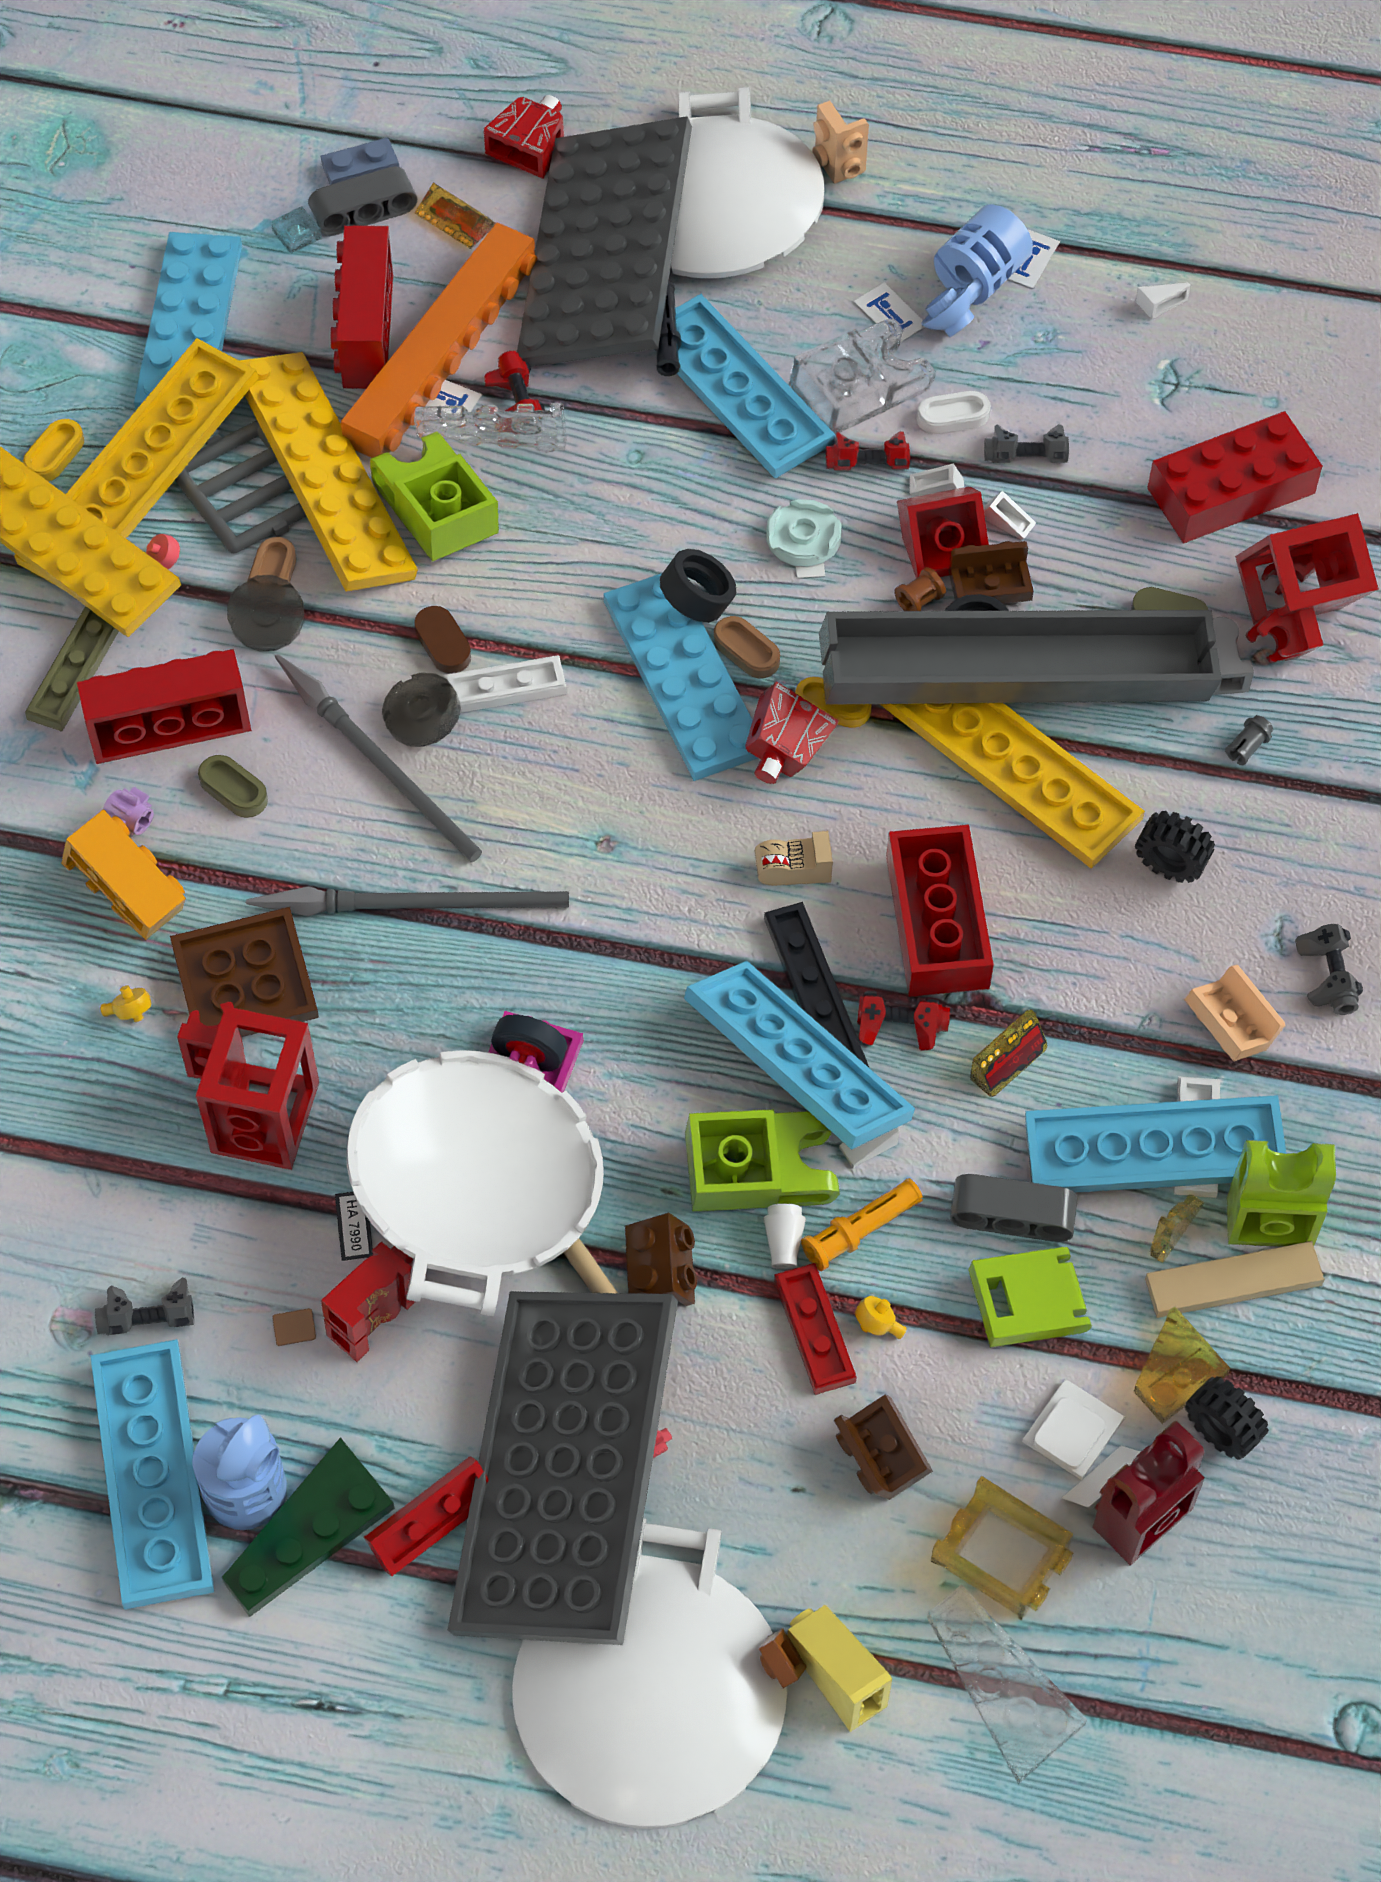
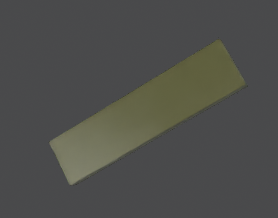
(74, 663)

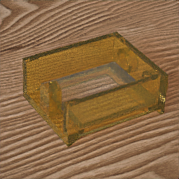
(1004, 1548)

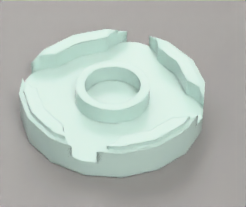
(802, 543)

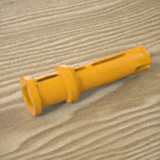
(845, 1233)

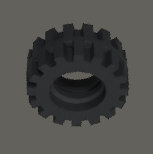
(1226, 1417)

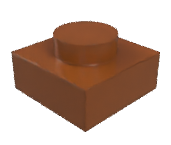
(781, 1659)

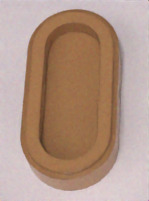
(274, 557)
(746, 647)

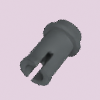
(1256, 732)

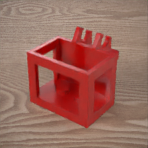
(1341, 570)
(245, 1121)

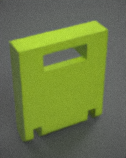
(1039, 1294)

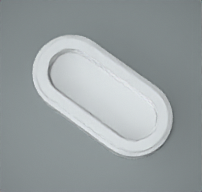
(953, 412)

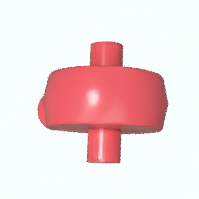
(164, 550)

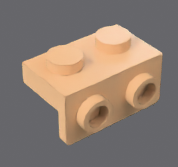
(838, 145)
(1236, 1014)

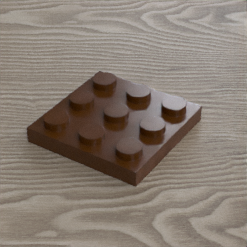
(248, 963)

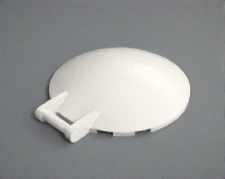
(744, 190)
(473, 1170)
(670, 1715)

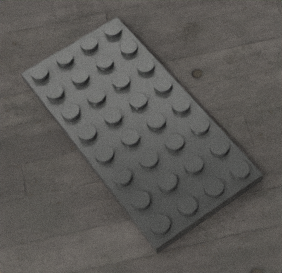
(605, 243)
(565, 1466)

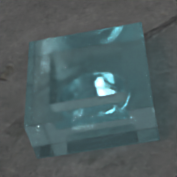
(296, 229)

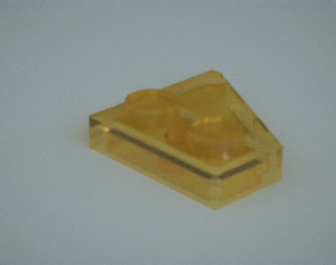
(1177, 1367)

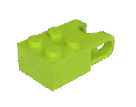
(437, 497)
(765, 1158)
(1279, 1195)

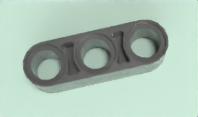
(362, 200)
(1014, 1207)

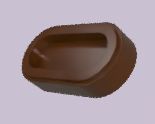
(442, 639)

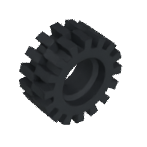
(1174, 846)

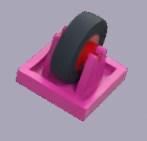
(538, 1045)

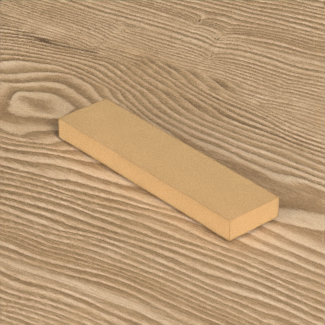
(1234, 1279)

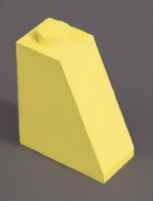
(840, 1666)

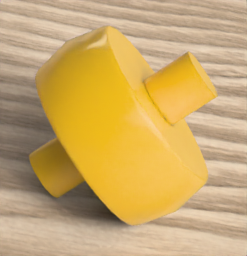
(128, 1004)
(878, 1317)

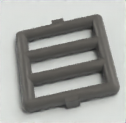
(217, 519)

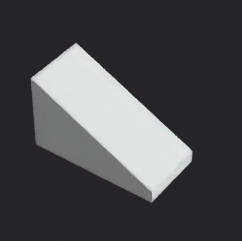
(1161, 298)
(936, 480)
(1008, 516)
(870, 1149)

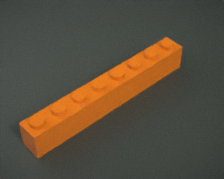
(439, 341)

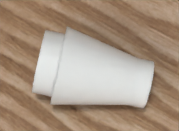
(784, 1234)

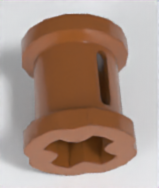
(920, 591)

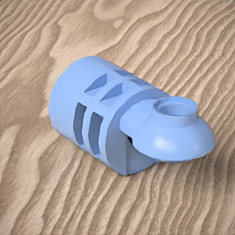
(976, 265)
(240, 1472)

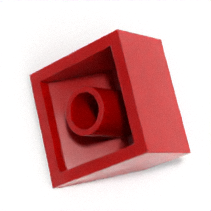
(941, 523)

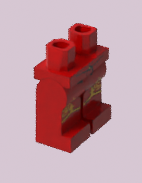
(367, 1298)

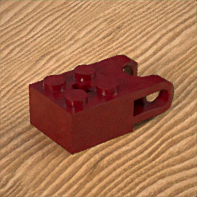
(1151, 1493)

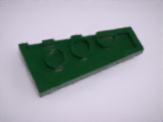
(313, 1524)

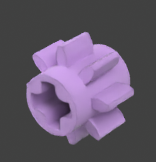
(131, 809)

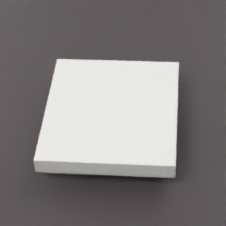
(1073, 1429)

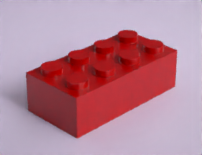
(362, 305)
(1234, 477)
(164, 706)
(939, 910)

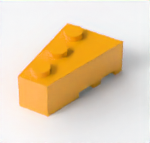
(124, 873)

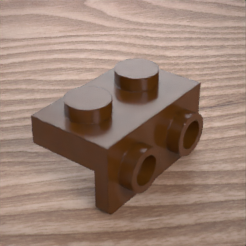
(992, 571)
(661, 1258)
(883, 1448)

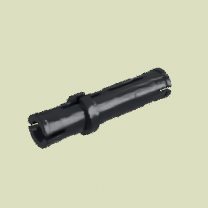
(670, 338)

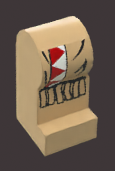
(795, 860)

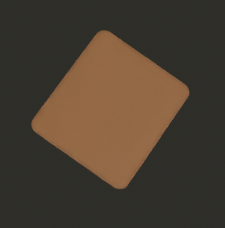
(294, 1327)

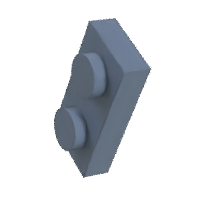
(358, 160)

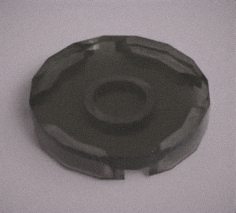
(265, 613)
(421, 709)

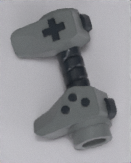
(1005, 446)
(1340, 987)
(120, 1316)

